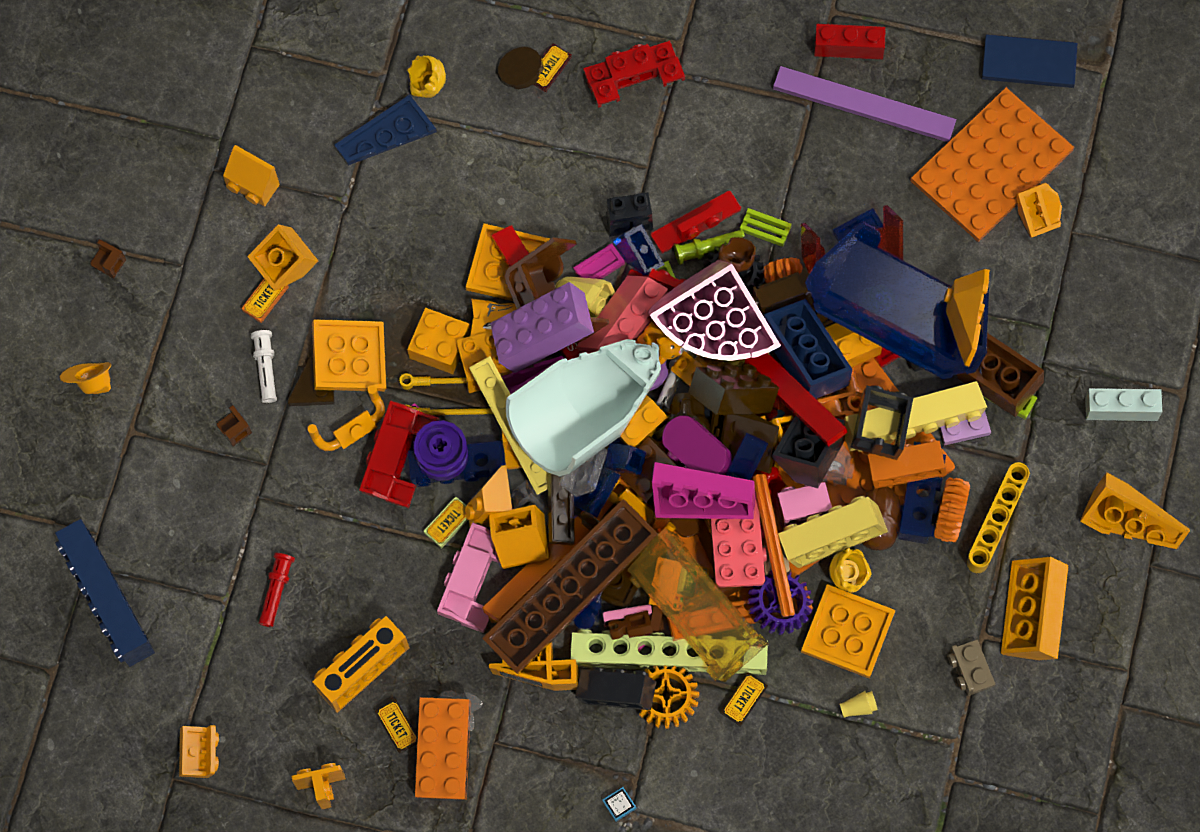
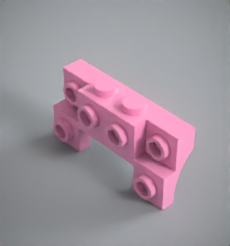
(467, 579)

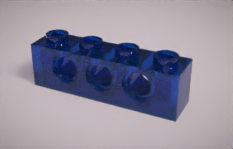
(491, 451)
(914, 529)

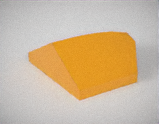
(1039, 209)

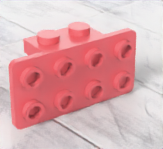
(739, 551)

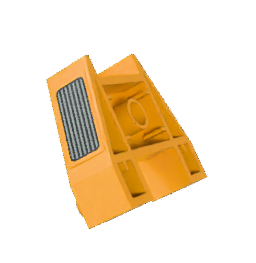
(543, 671)

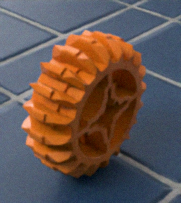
(951, 509)

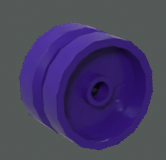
(436, 437)

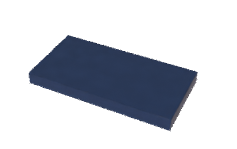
(1029, 61)

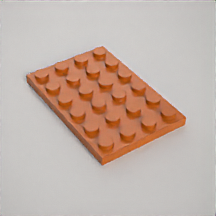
(991, 161)

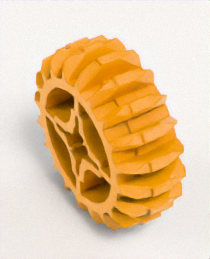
(676, 694)

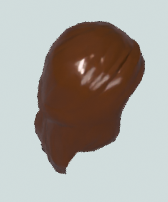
(891, 512)

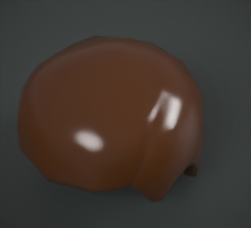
(739, 253)

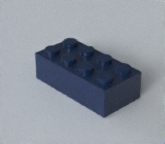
(808, 349)

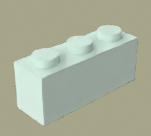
(1123, 404)

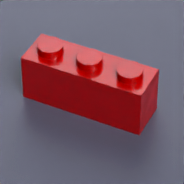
(849, 41)

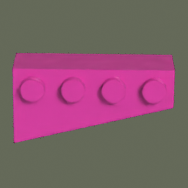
(701, 494)

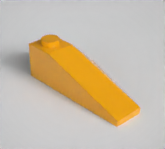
(965, 311)
(1125, 511)

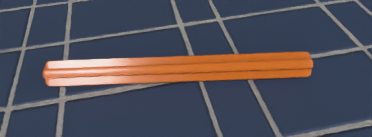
(773, 545)

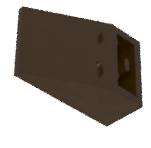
(732, 429)

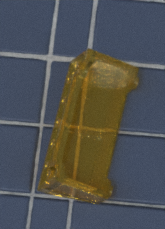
(696, 606)

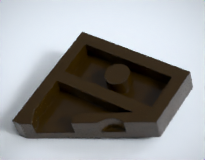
(304, 390)

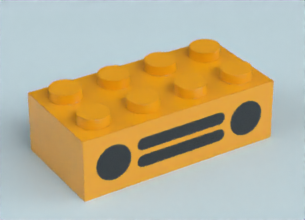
(360, 663)

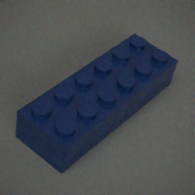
(104, 592)

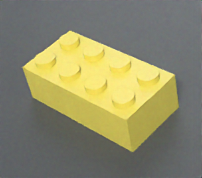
(832, 532)

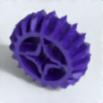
(764, 614)

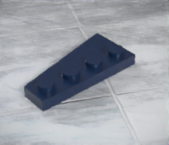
(389, 130)

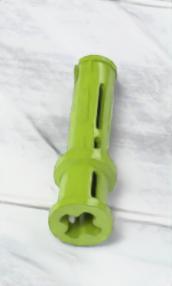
(698, 248)

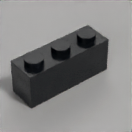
(616, 688)

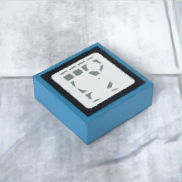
(619, 804)

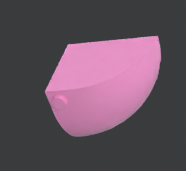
(714, 316)

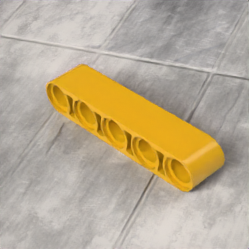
(1000, 507)

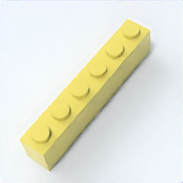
(927, 414)

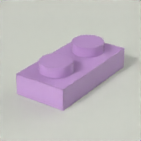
(965, 430)

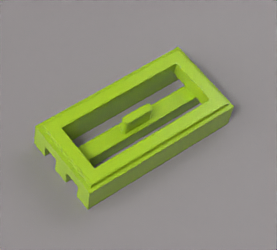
(770, 220)

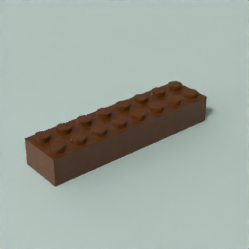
(570, 586)

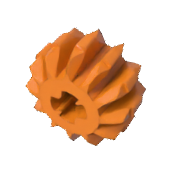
(781, 268)

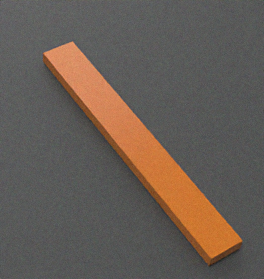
(536, 571)

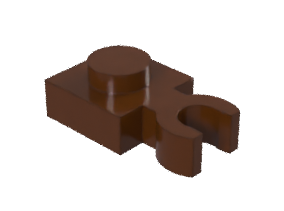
(633, 625)

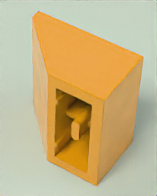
(519, 536)

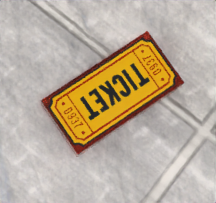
(554, 62)

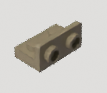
(971, 667)

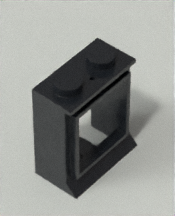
(888, 400)

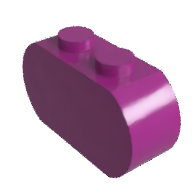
(695, 446)

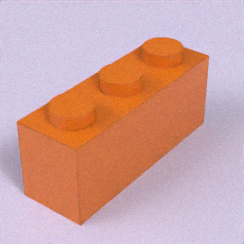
(913, 464)

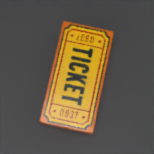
(262, 301)

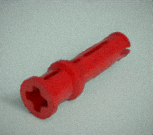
(278, 579)

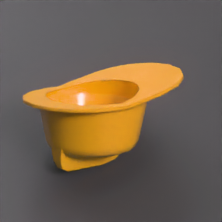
(89, 377)

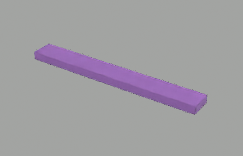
(864, 104)

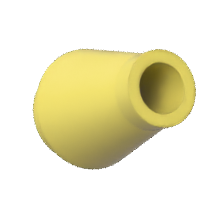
(859, 705)

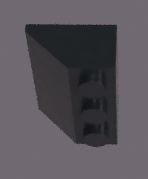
(805, 454)

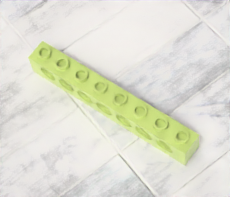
(634, 660)

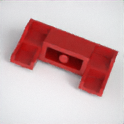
(630, 68)
(390, 455)

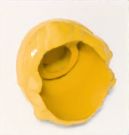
(426, 76)
(849, 570)

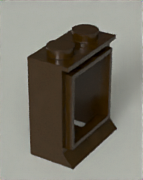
(782, 292)

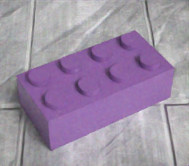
(541, 327)

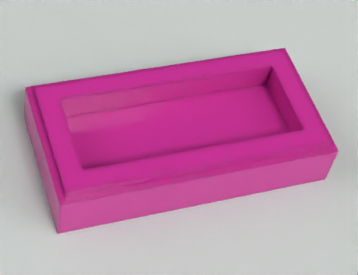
(600, 264)

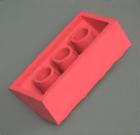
(626, 313)

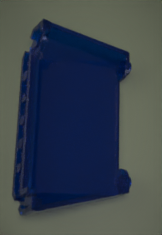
(890, 303)

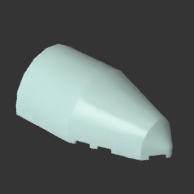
(581, 404)

